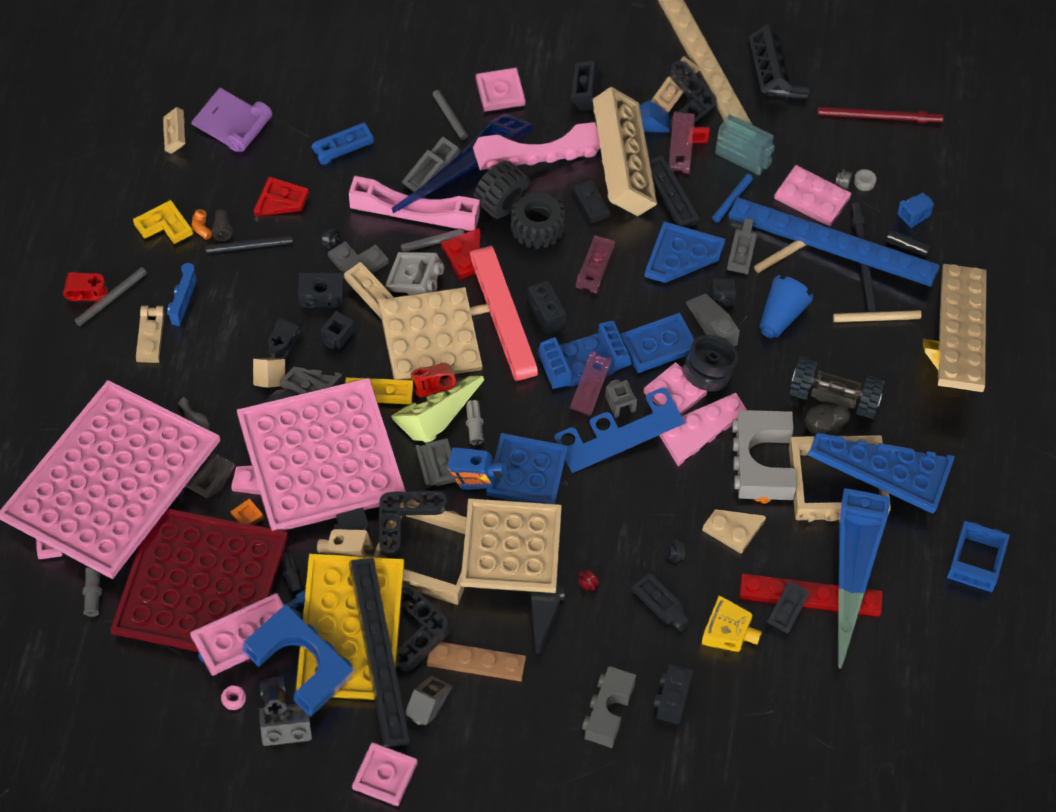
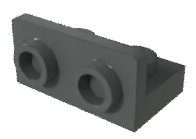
(289, 728)

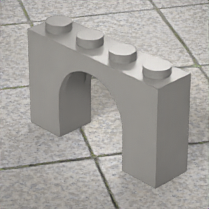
(755, 479)

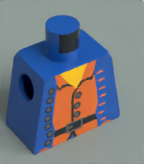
(474, 468)

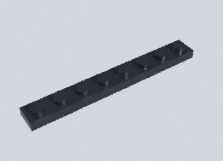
(378, 653)

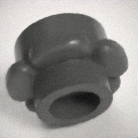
(843, 179)

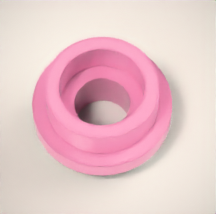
(233, 691)

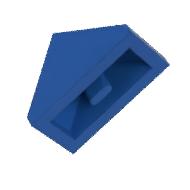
(654, 117)

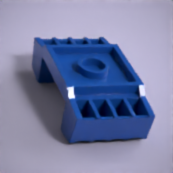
(567, 361)

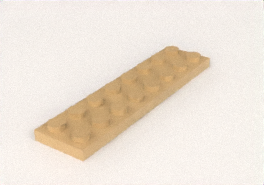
(962, 328)

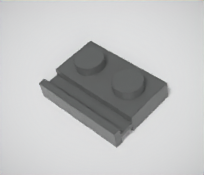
(434, 462)

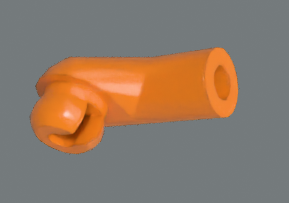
(199, 223)

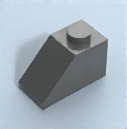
(427, 700)

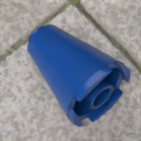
(783, 306)

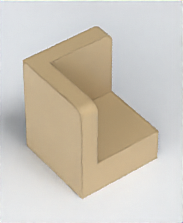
(268, 371)

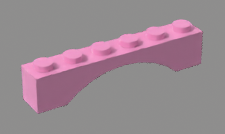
(580, 141)
(452, 212)

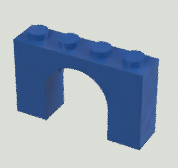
(288, 629)

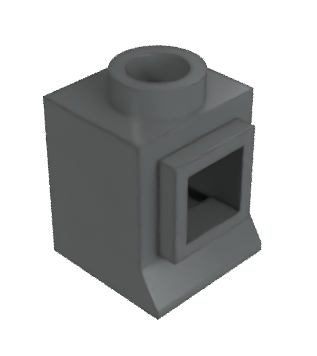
(616, 388)

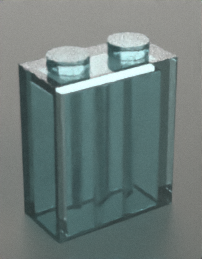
(745, 144)

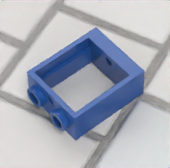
(973, 575)

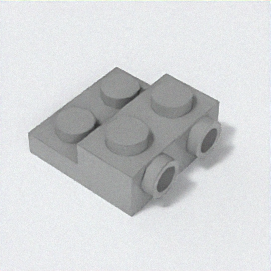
(415, 273)

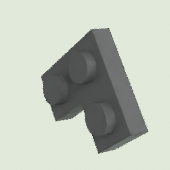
(346, 258)

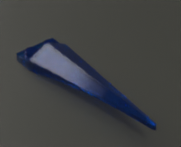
(505, 126)

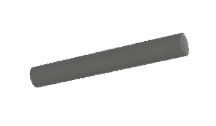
(450, 115)
(430, 241)

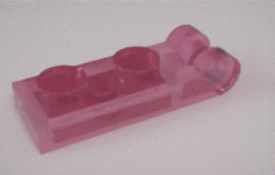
(681, 141)
(595, 263)
(590, 384)

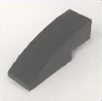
(431, 164)

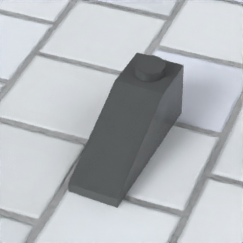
(713, 318)

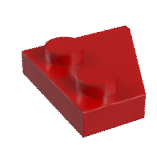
(280, 198)
(458, 252)

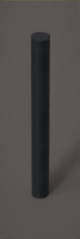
(248, 244)

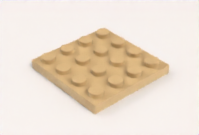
(430, 331)
(511, 545)

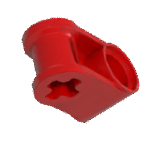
(83, 285)
(432, 379)

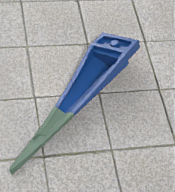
(860, 532)

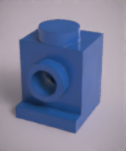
(915, 209)

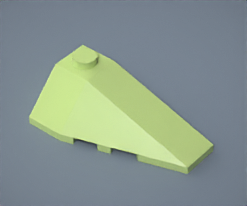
(431, 417)

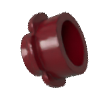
(588, 580)

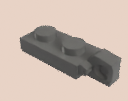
(742, 248)

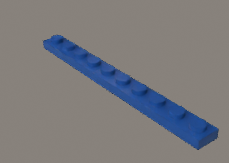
(835, 242)

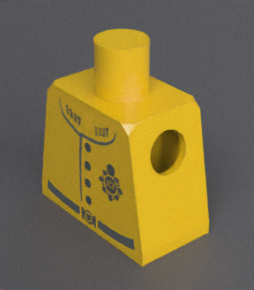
(729, 627)

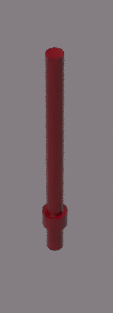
(920, 116)

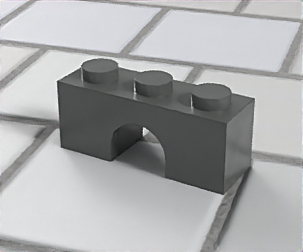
(615, 688)

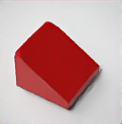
(701, 135)

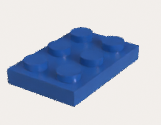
(658, 342)

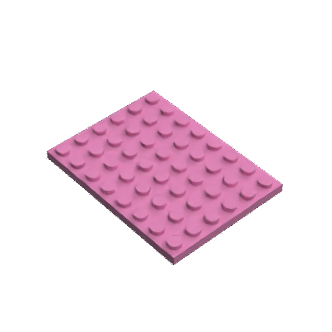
(109, 478)

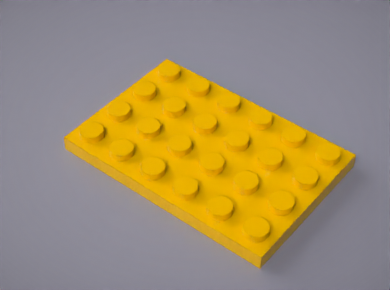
(334, 614)

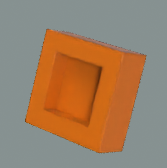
(247, 513)

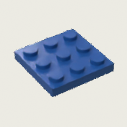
(531, 472)

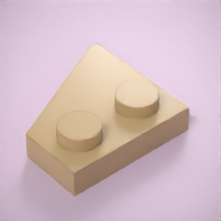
(733, 528)

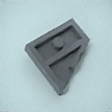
(305, 381)

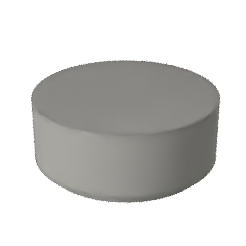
(865, 180)

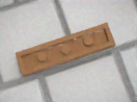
(477, 661)

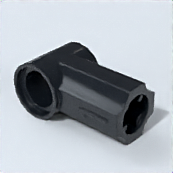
(274, 695)

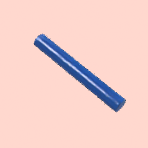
(732, 198)

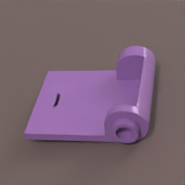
(232, 119)

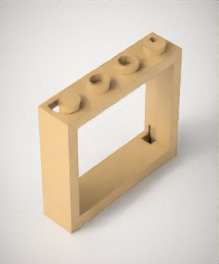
(817, 511)
(425, 584)

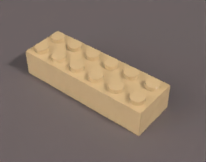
(624, 151)

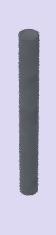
(117, 291)

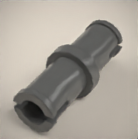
(92, 592)

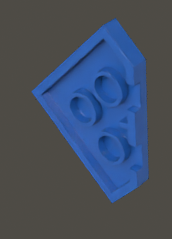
(681, 252)

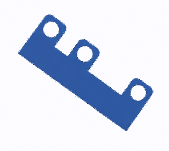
(619, 439)

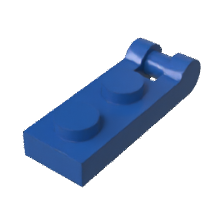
(342, 143)
(182, 294)

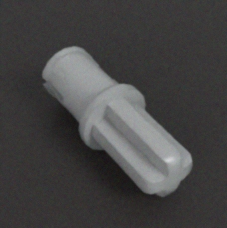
(474, 422)

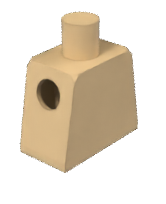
(347, 543)

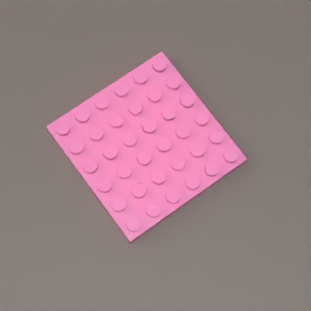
(319, 454)

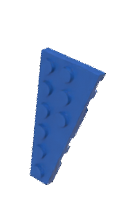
(894, 469)

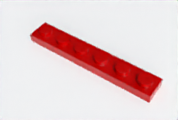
(820, 596)

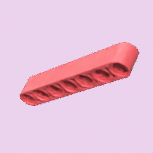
(503, 313)

